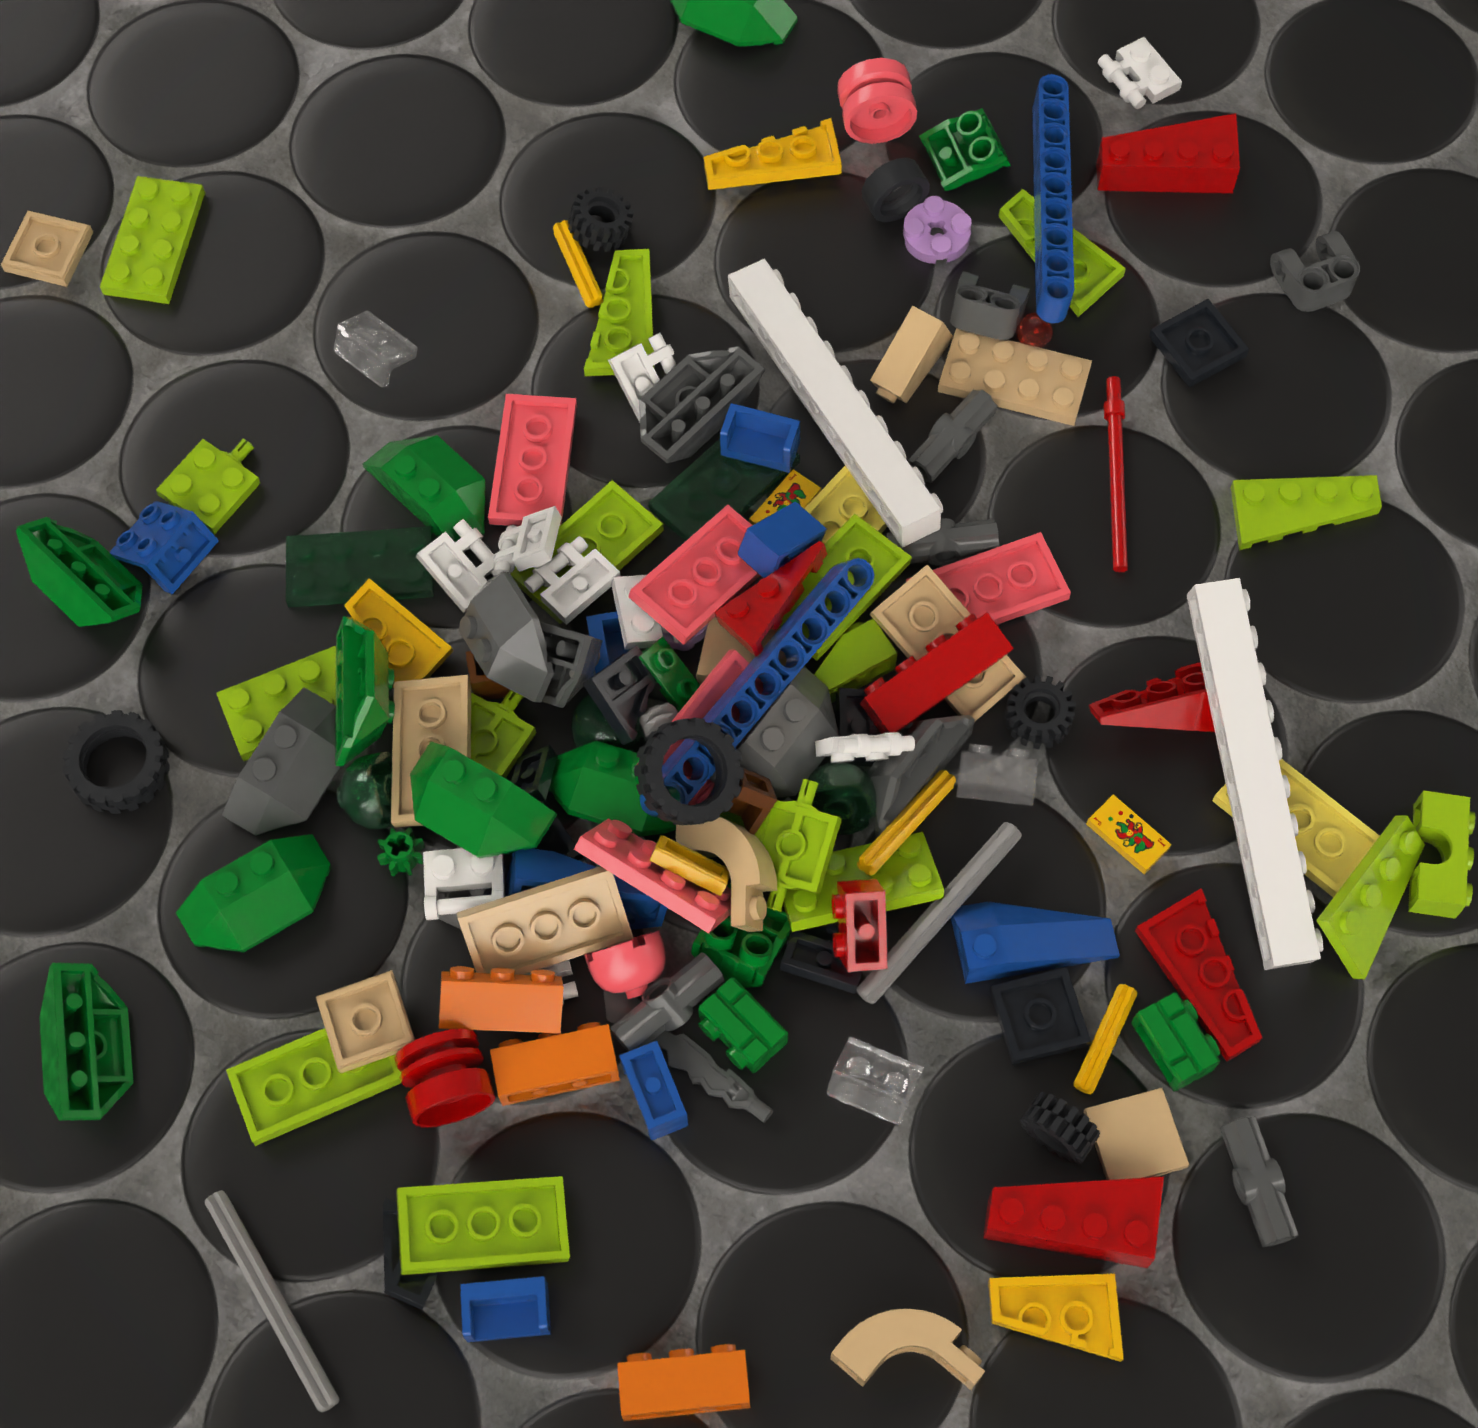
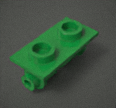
(670, 673)

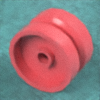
(877, 100)

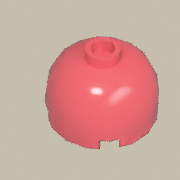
(629, 964)

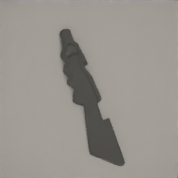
(700, 1066)

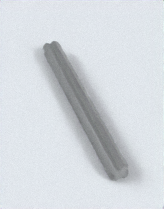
(940, 912)
(272, 1301)

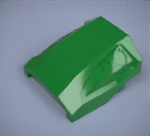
(964, 149)
(744, 953)

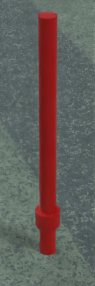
(1114, 413)

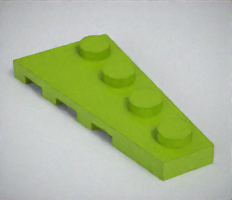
(1093, 268)
(625, 311)
(1290, 505)
(1369, 897)

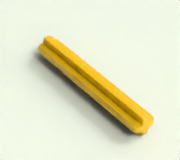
(906, 822)

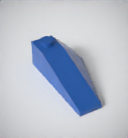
(538, 867)
(1019, 940)

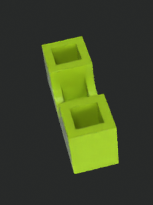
(1445, 824)

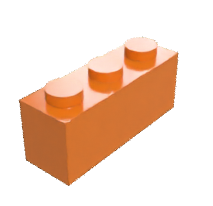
(501, 1000)
(554, 1063)
(683, 1383)

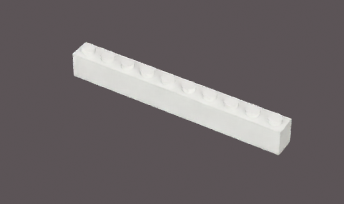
(835, 403)
(1254, 775)

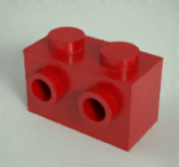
(862, 925)

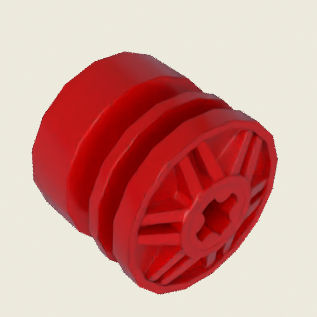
(444, 1078)

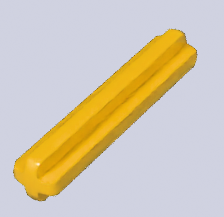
(578, 265)
(1105, 1039)

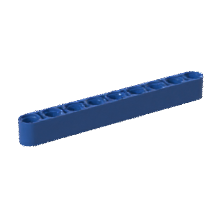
(1052, 199)
(771, 673)

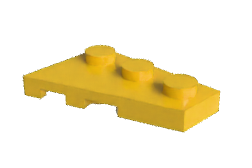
(411, 646)
(1061, 1309)

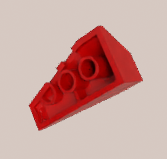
(1168, 704)

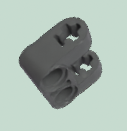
(1319, 283)
(987, 310)

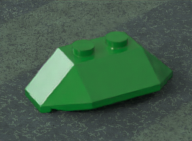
(739, 20)
(431, 483)
(78, 573)
(361, 690)
(600, 785)
(475, 805)
(256, 894)
(83, 1043)

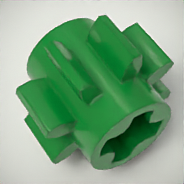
(397, 843)

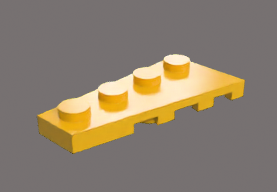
(789, 158)

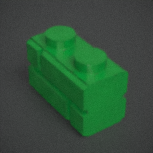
(742, 1026)
(1176, 1041)

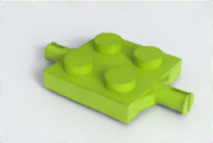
(211, 483)
(498, 733)
(799, 843)

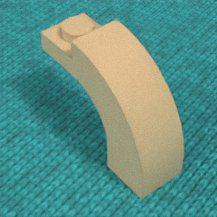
(747, 864)
(905, 1331)

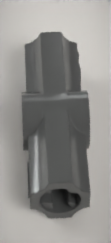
(953, 434)
(952, 542)
(668, 1003)
(1259, 1181)

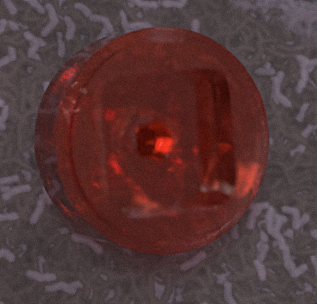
(1034, 331)

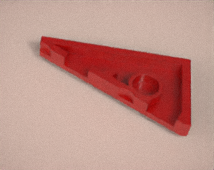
(766, 603)

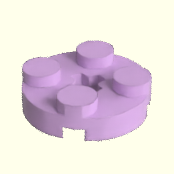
(936, 214)

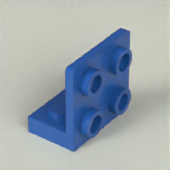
(165, 544)

